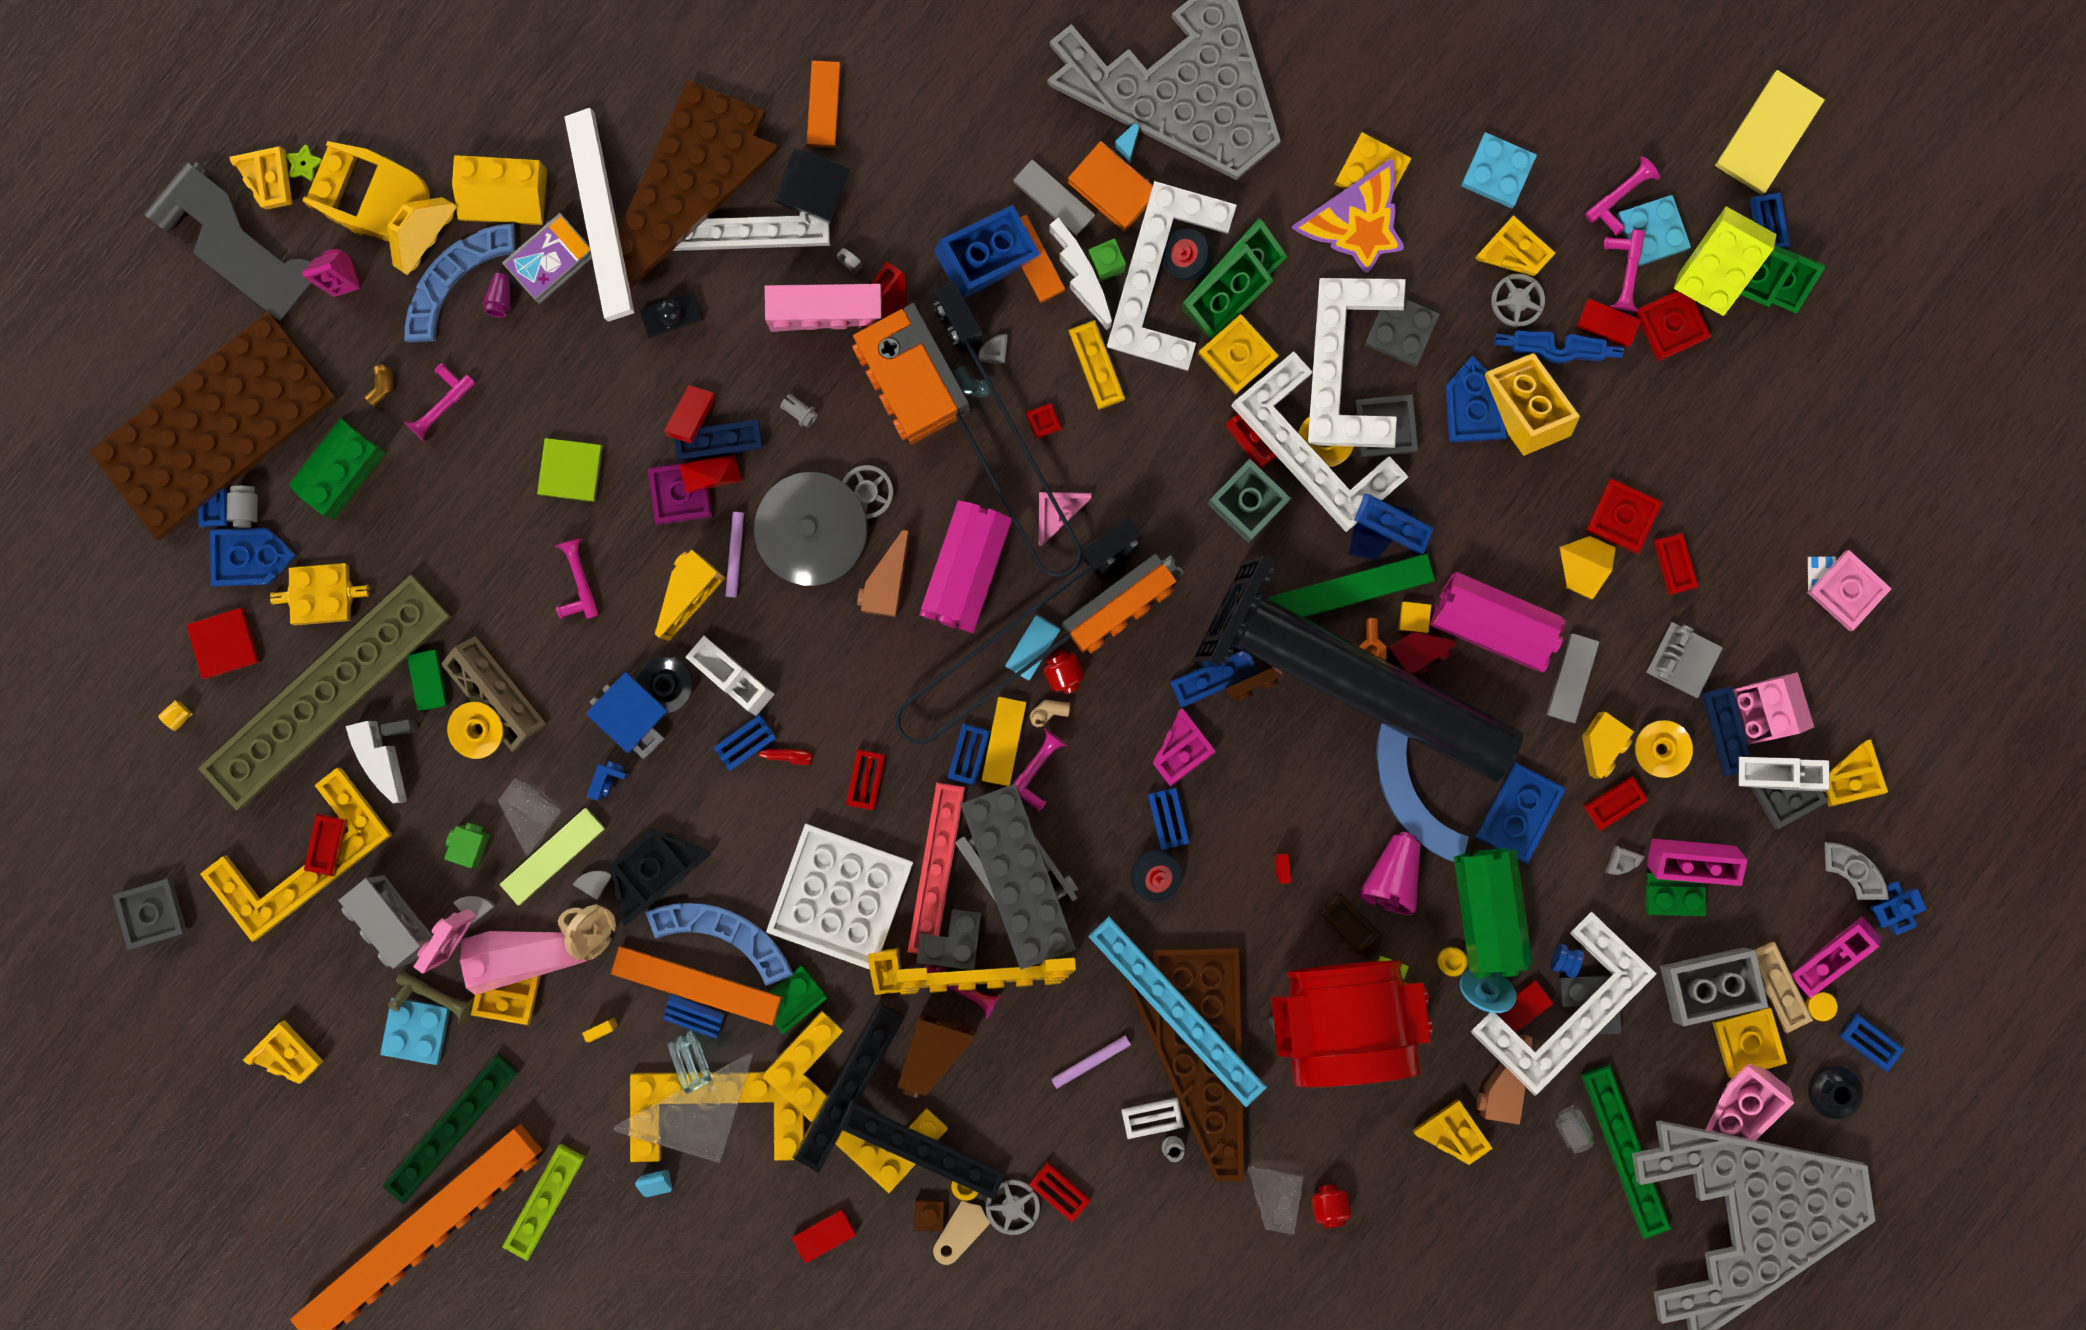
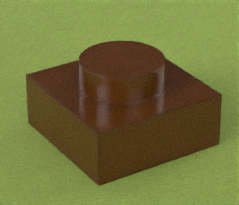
(929, 1215)

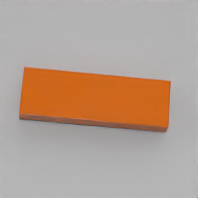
(823, 104)
(1041, 271)

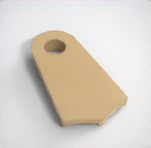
(961, 1231)

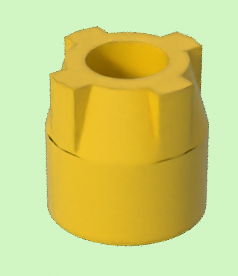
(175, 715)

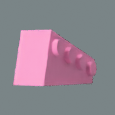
(822, 306)

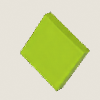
(570, 470)

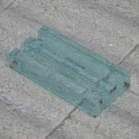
(682, 1043)

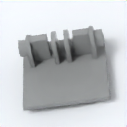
(1684, 659)

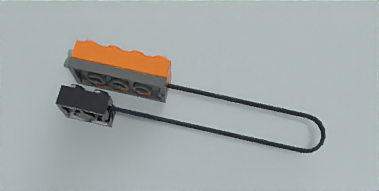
(1096, 619)

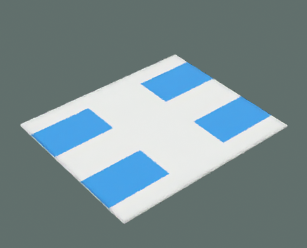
(1817, 567)

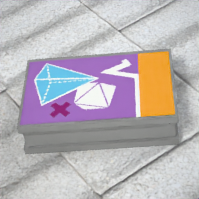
(549, 258)

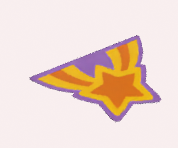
(1358, 219)

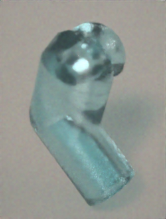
(971, 386)

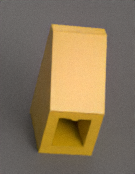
(1603, 743)

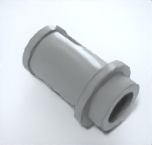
(804, 414)
(1168, 1143)

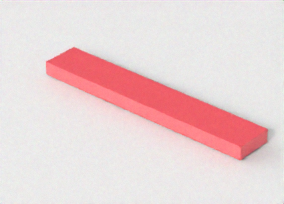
(937, 863)

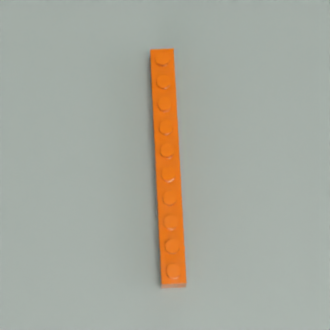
(421, 1230)

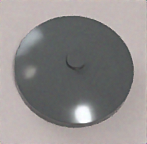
(811, 529)

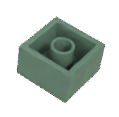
(1248, 500)

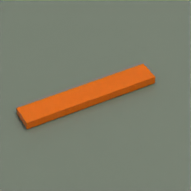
(696, 985)

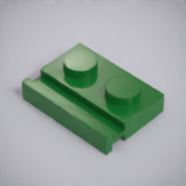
(1674, 897)
(799, 997)

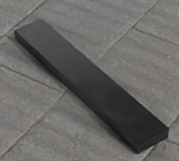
(848, 1086)
(921, 1150)

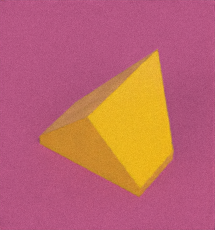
(1587, 565)

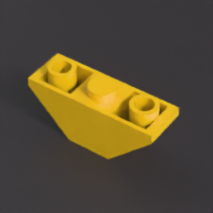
(416, 229)

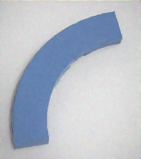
(447, 271)
(1404, 801)
(727, 926)

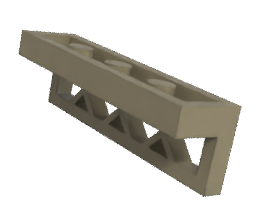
(494, 690)

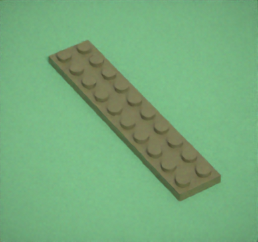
(324, 692)

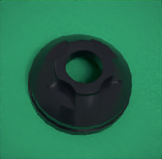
(1822, 1090)

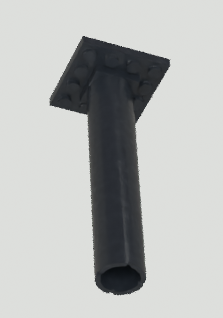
(1353, 675)

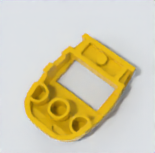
(386, 194)

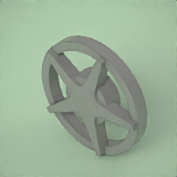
(1518, 300)
(868, 491)
(1013, 1208)

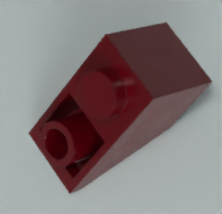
(1418, 650)

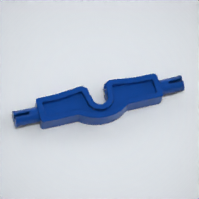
(1544, 345)

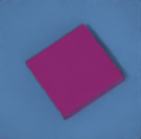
(670, 499)

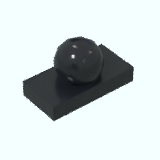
(671, 314)

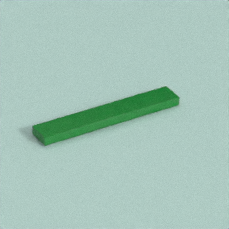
(1357, 587)
(1621, 1144)

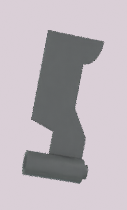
(225, 244)

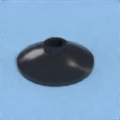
(666, 668)

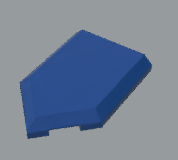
(1471, 406)
(246, 557)

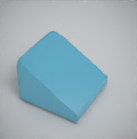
(1126, 142)
(654, 1183)

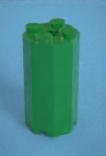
(1493, 912)

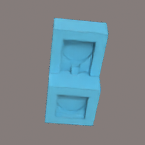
(1033, 643)

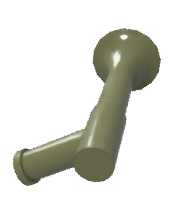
(411, 983)

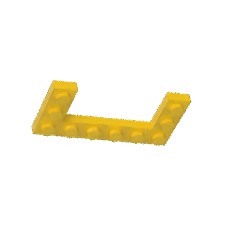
(261, 915)
(1051, 971)
(790, 1081)
(651, 1088)

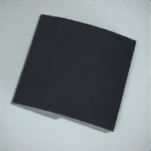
(811, 185)

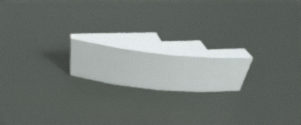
(1085, 283)

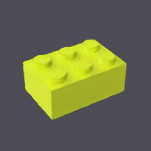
(1725, 261)

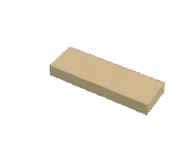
(1781, 989)

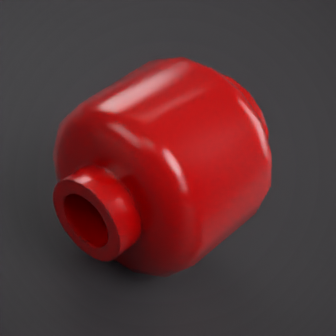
(1063, 671)
(1331, 1206)

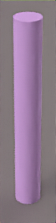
(734, 554)
(1090, 1062)

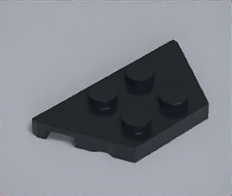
(651, 870)

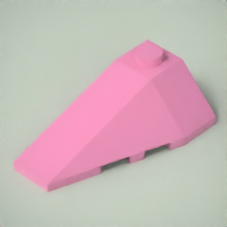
(510, 957)
(1750, 1104)

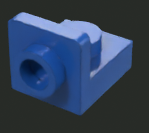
(601, 782)

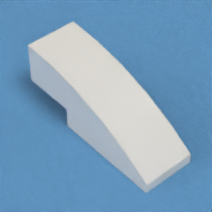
(729, 676)
(377, 760)
(1784, 773)

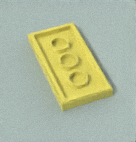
(1769, 132)

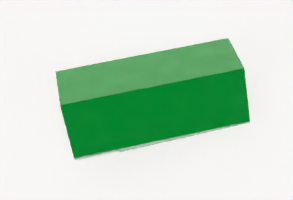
(1235, 280)
(1784, 280)

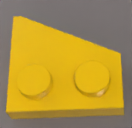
(266, 176)
(1516, 249)
(1856, 777)
(508, 1003)
(285, 1054)
(1454, 1133)

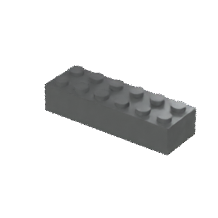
(1018, 876)

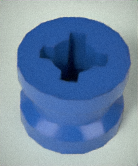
(1566, 960)

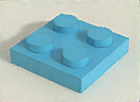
(1498, 170)
(1662, 229)
(416, 1032)

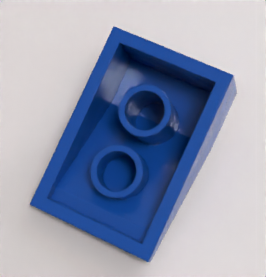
(986, 251)

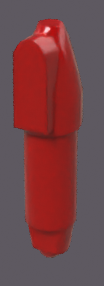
(797, 757)

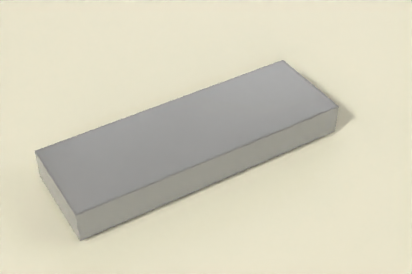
(1054, 198)
(1572, 678)

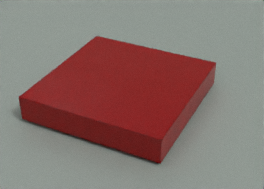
(1672, 324)
(1623, 516)
(223, 643)

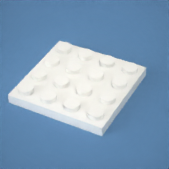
(839, 896)

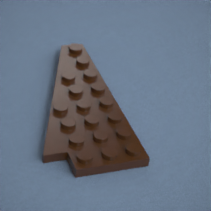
(695, 168)
(1212, 986)

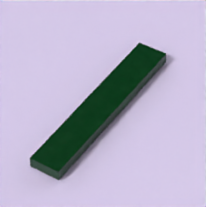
(451, 1128)

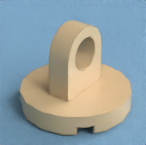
(587, 932)

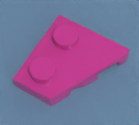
(1182, 750)

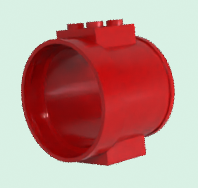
(1351, 1024)

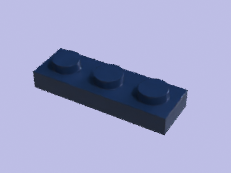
(721, 440)
(1726, 728)

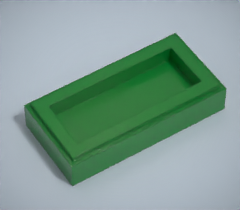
(427, 680)

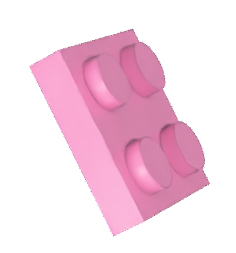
(1849, 590)
(445, 940)

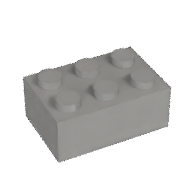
(385, 921)
(1714, 986)

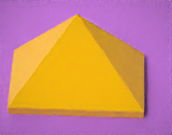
(883, 968)

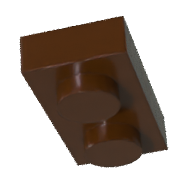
(1243, 689)

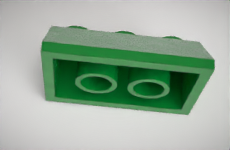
(336, 469)

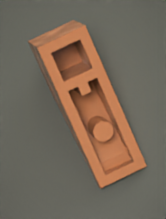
(884, 585)
(1503, 1094)

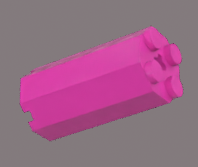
(966, 566)
(1498, 622)

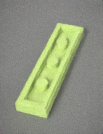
(552, 856)

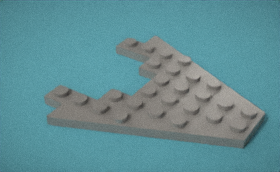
(1195, 99)
(1781, 1211)

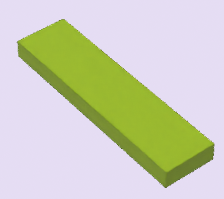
(543, 1202)

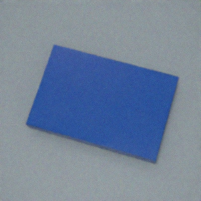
(1520, 812)

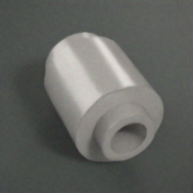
(242, 506)

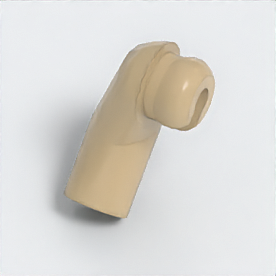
(1046, 710)

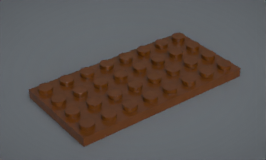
(213, 425)

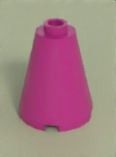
(1395, 876)

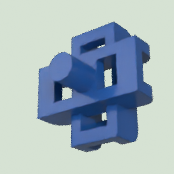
(1900, 907)

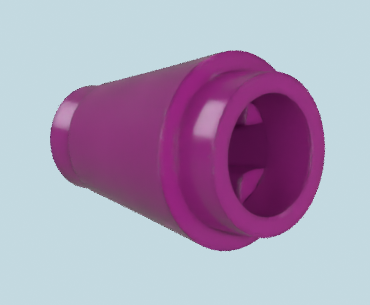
(497, 297)

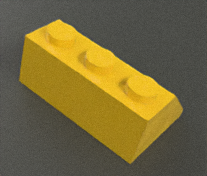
(499, 189)

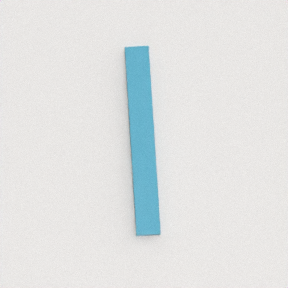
(1177, 1011)

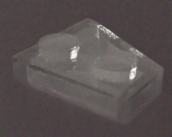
(528, 814)
(1277, 1196)

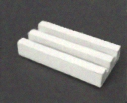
(1154, 1117)

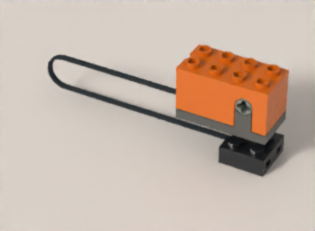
(922, 387)

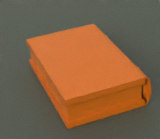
(1111, 186)

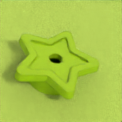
(308, 169)

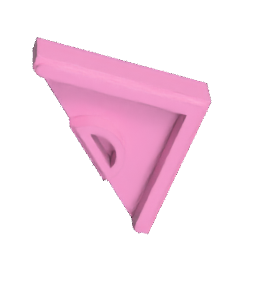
(1049, 518)

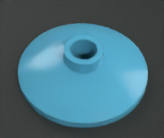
(1490, 993)

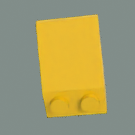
(1531, 404)
(687, 590)

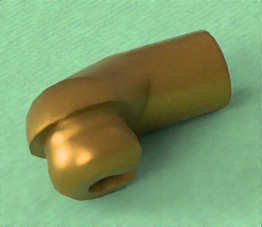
(383, 384)

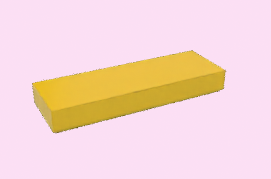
(1096, 365)
(1003, 741)

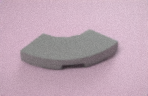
(1857, 869)

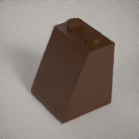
(932, 1052)

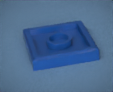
(627, 712)

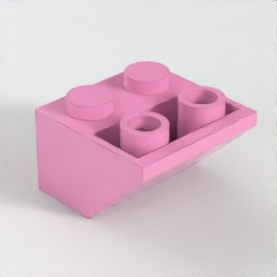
(1773, 708)

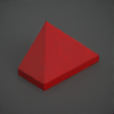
(893, 289)
(710, 473)

